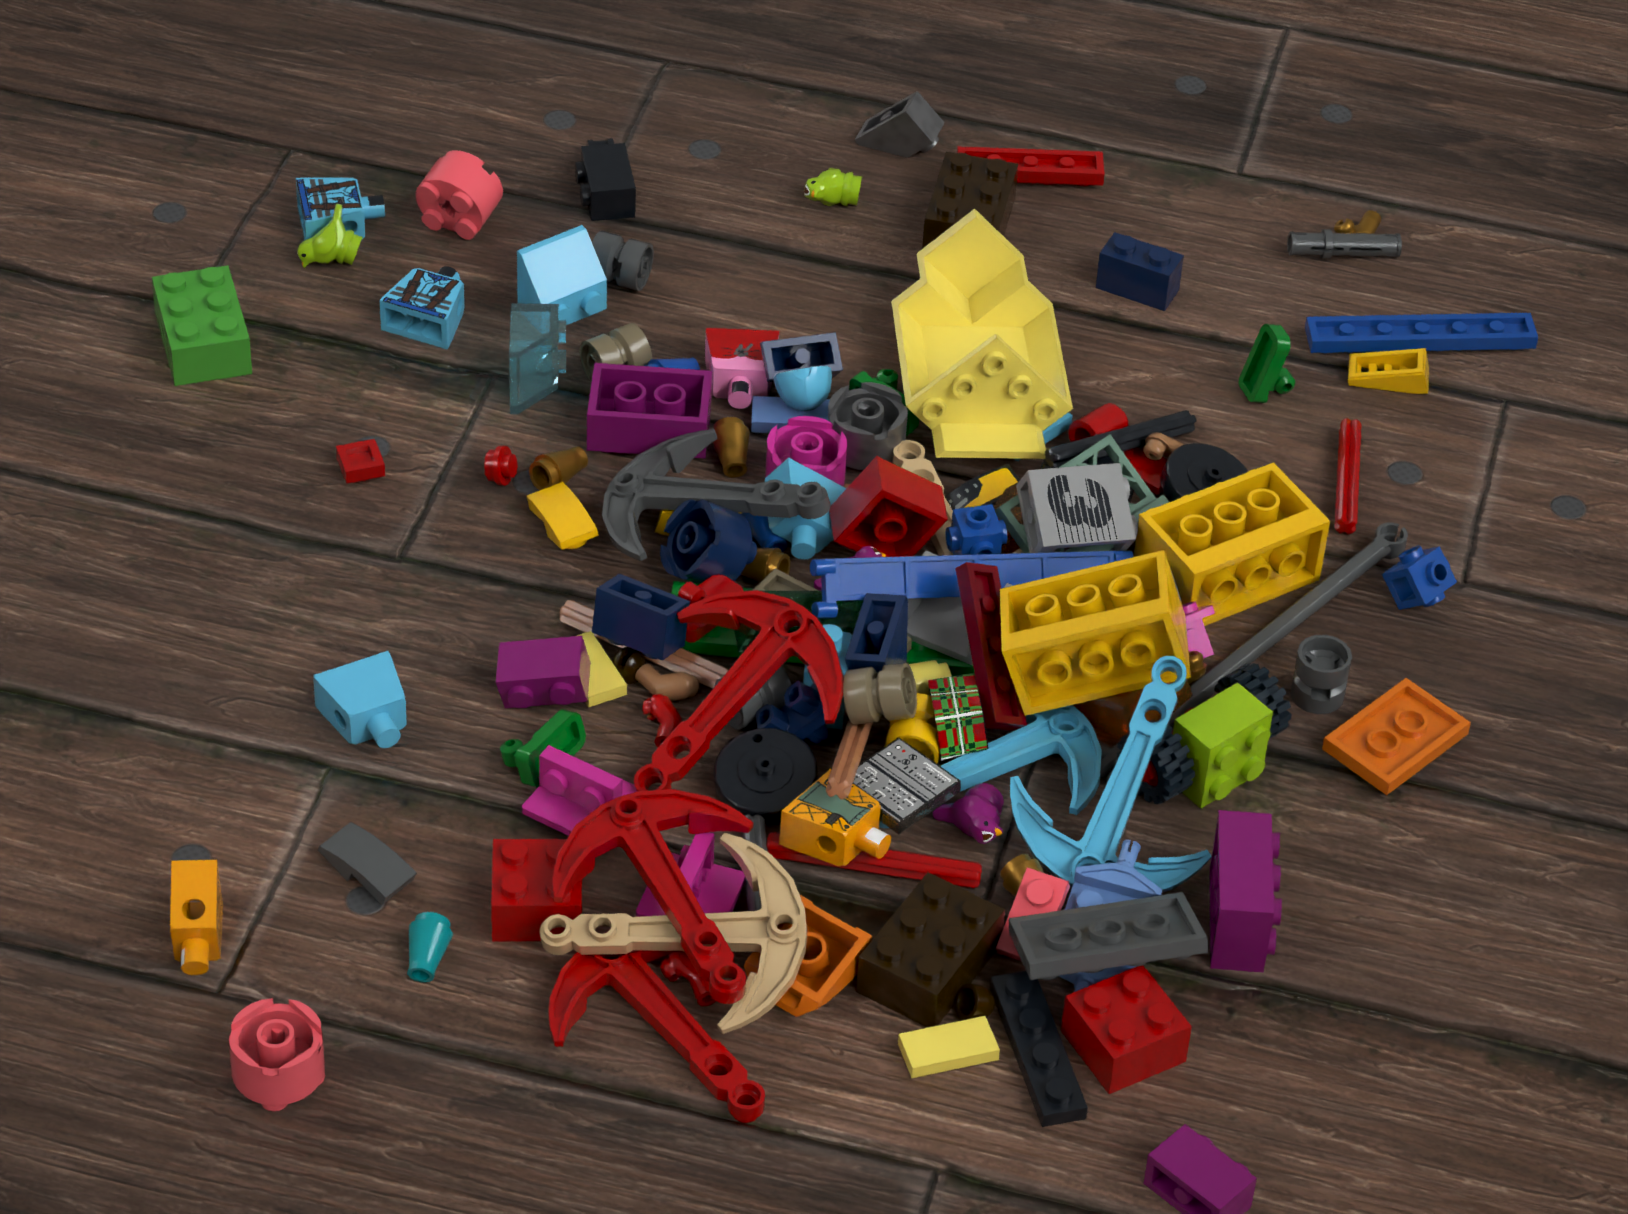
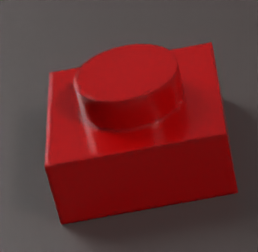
(360, 461)

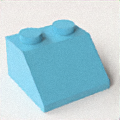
(563, 273)

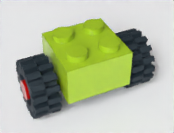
(1218, 740)

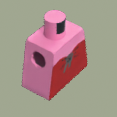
(737, 364)

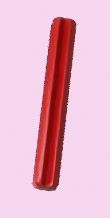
(1348, 476)

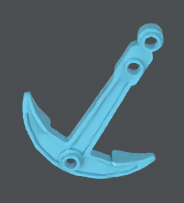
(1049, 732)
(1104, 832)

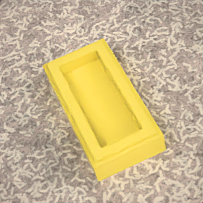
(604, 679)
(948, 1046)

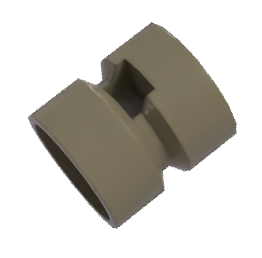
(621, 346)
(877, 694)

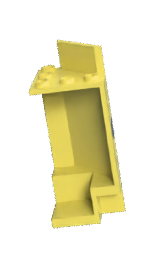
(980, 347)

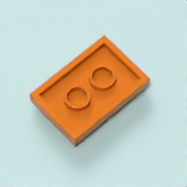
(1396, 736)

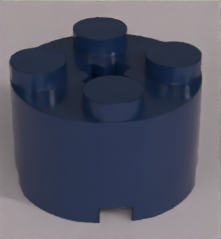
(706, 542)

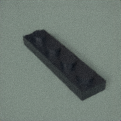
(1038, 1049)

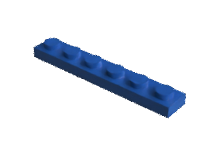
(1426, 331)

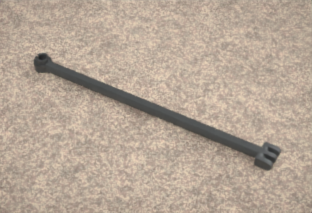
(1381, 547)

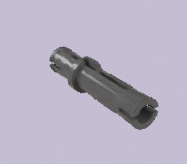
(1346, 244)

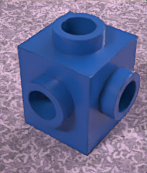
(976, 531)
(1419, 577)

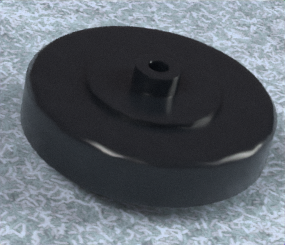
(1196, 468)
(764, 772)

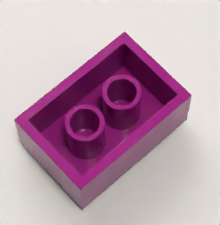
(645, 405)
(1243, 891)

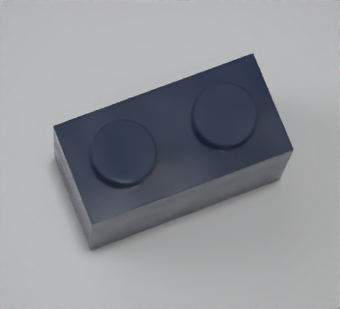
(1139, 271)
(639, 617)

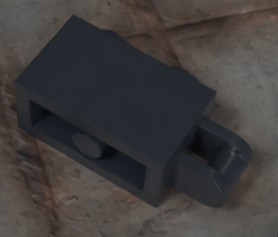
(606, 180)

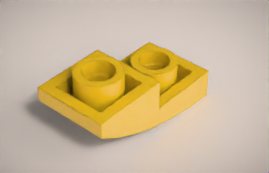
(563, 516)

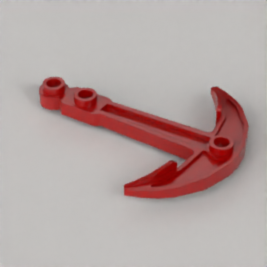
(771, 648)
(644, 845)
(664, 1012)

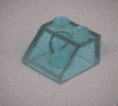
(534, 353)

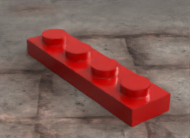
(1048, 166)

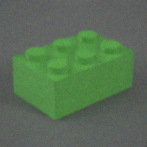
(202, 325)

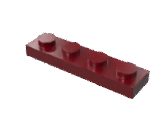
(980, 601)

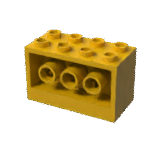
(1238, 541)
(1092, 632)

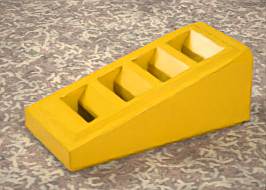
(1403, 370)

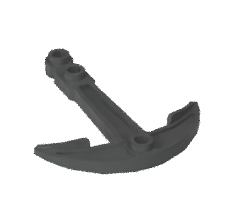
(645, 486)

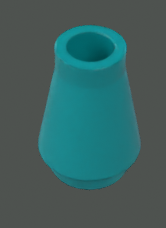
(427, 944)

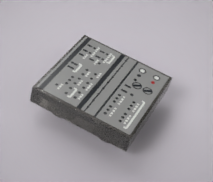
(905, 784)

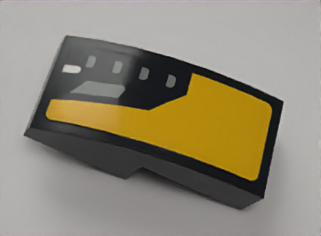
(983, 489)

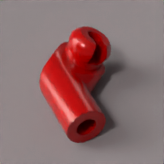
(664, 711)
(680, 965)

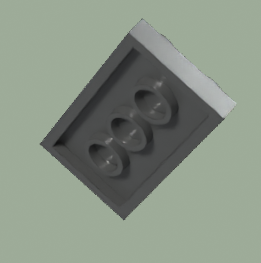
(1107, 936)

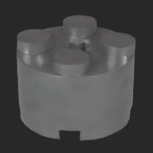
(870, 420)

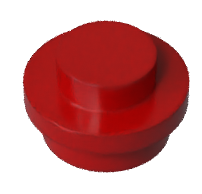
(500, 465)

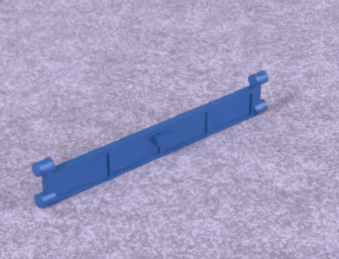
(936, 575)

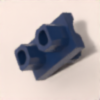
(800, 715)

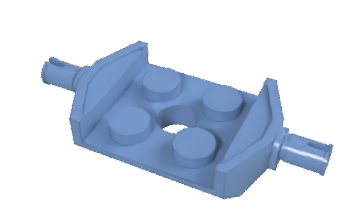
(1106, 885)

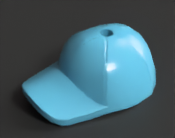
(805, 387)

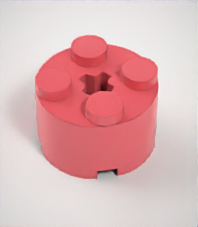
(458, 194)
(276, 1052)

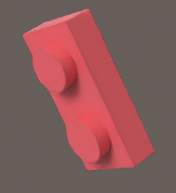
(1036, 895)

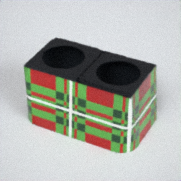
(958, 715)

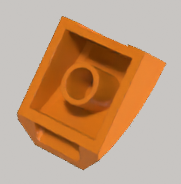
(827, 964)

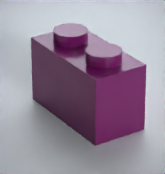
(543, 672)
(1198, 1176)

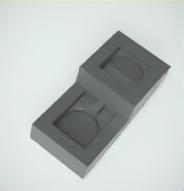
(369, 860)

